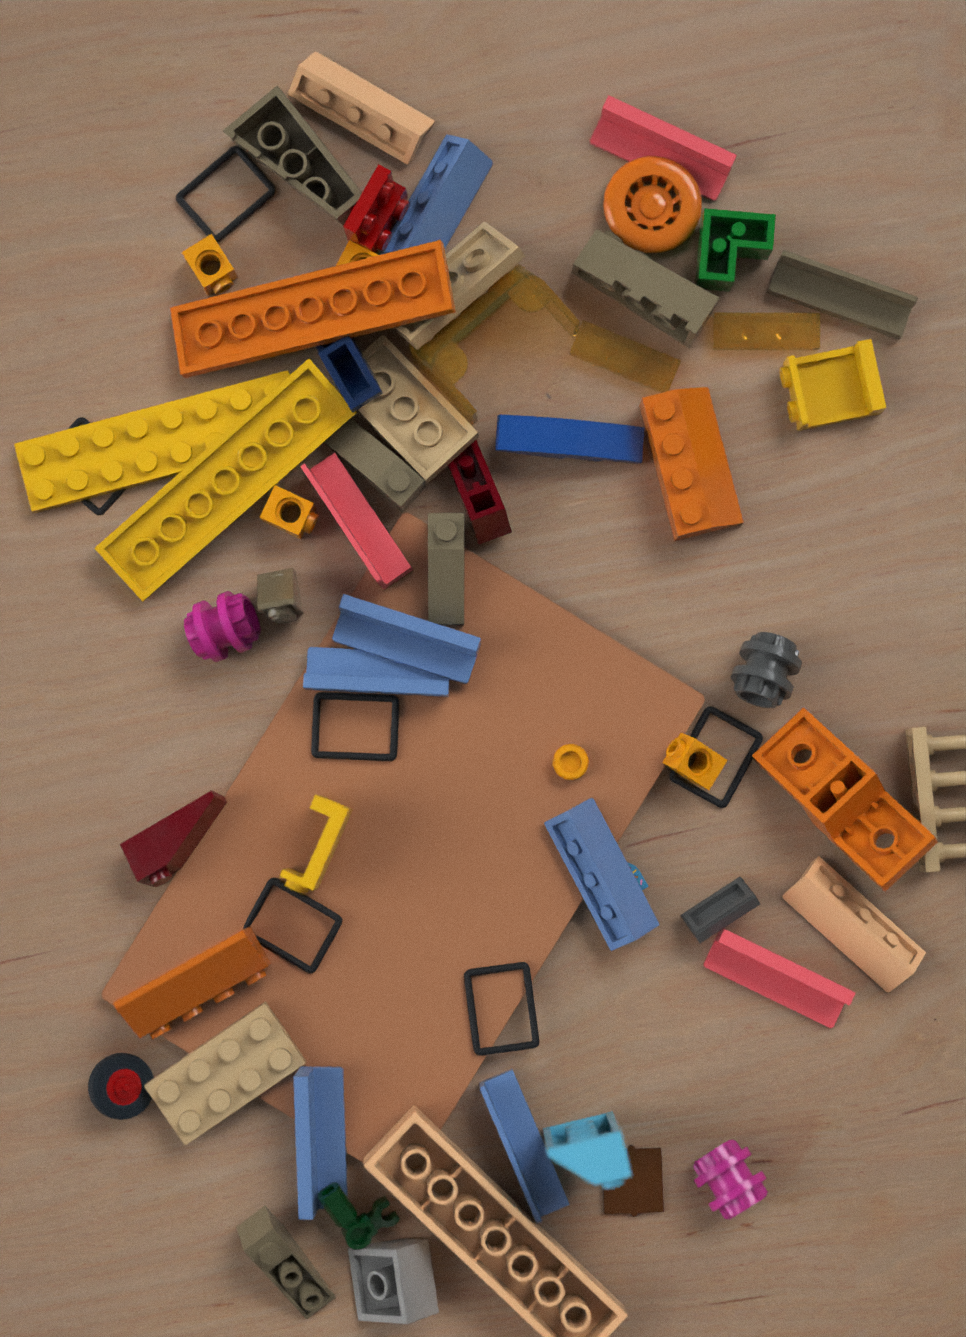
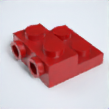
(376, 211)

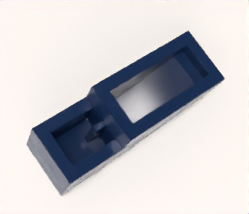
(350, 372)

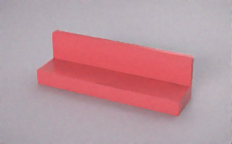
(636, 134)
(358, 520)
(777, 978)

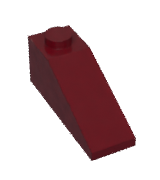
(479, 495)
(170, 842)

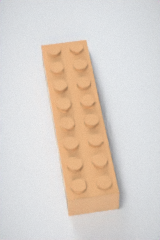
(491, 1231)

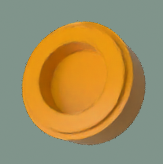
(570, 762)

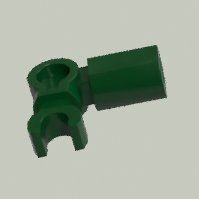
(355, 1229)

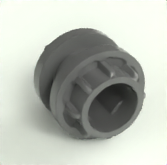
(765, 673)

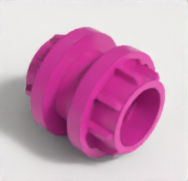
(225, 625)
(730, 1179)

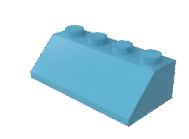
(590, 1149)

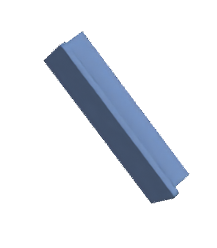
(441, 195)
(406, 639)
(366, 673)
(602, 874)
(319, 1134)
(523, 1144)

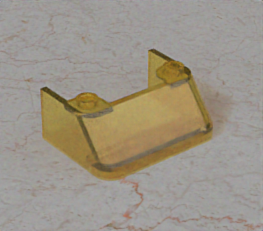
(448, 363)

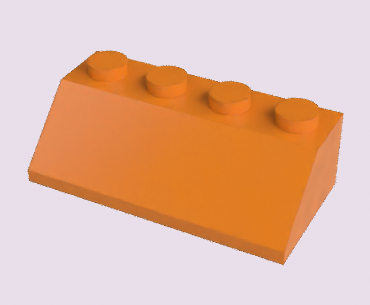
(690, 462)
(193, 983)

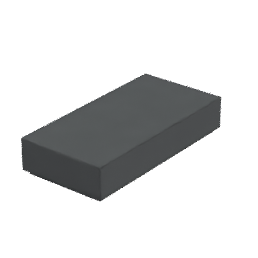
(720, 909)

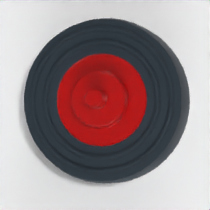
(118, 1086)

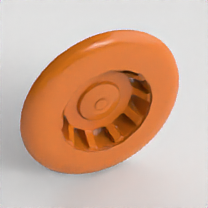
(652, 204)

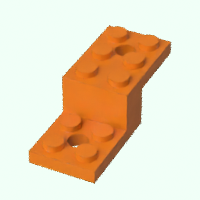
(844, 799)

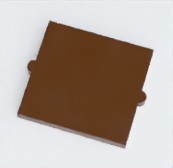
(643, 1189)

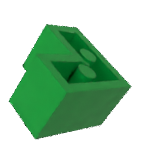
(728, 236)

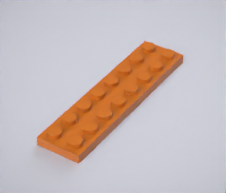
(313, 309)

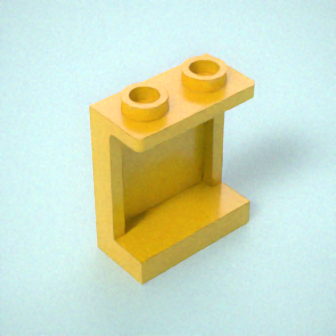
(833, 386)
(325, 848)

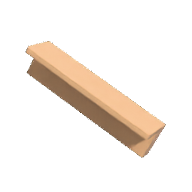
(359, 107)
(854, 925)

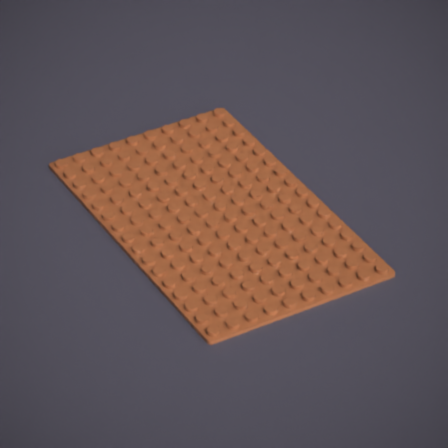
(440, 850)

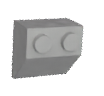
(394, 1281)

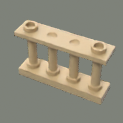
(924, 782)

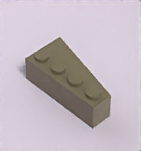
(292, 150)
(645, 287)

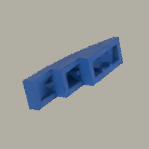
(569, 438)

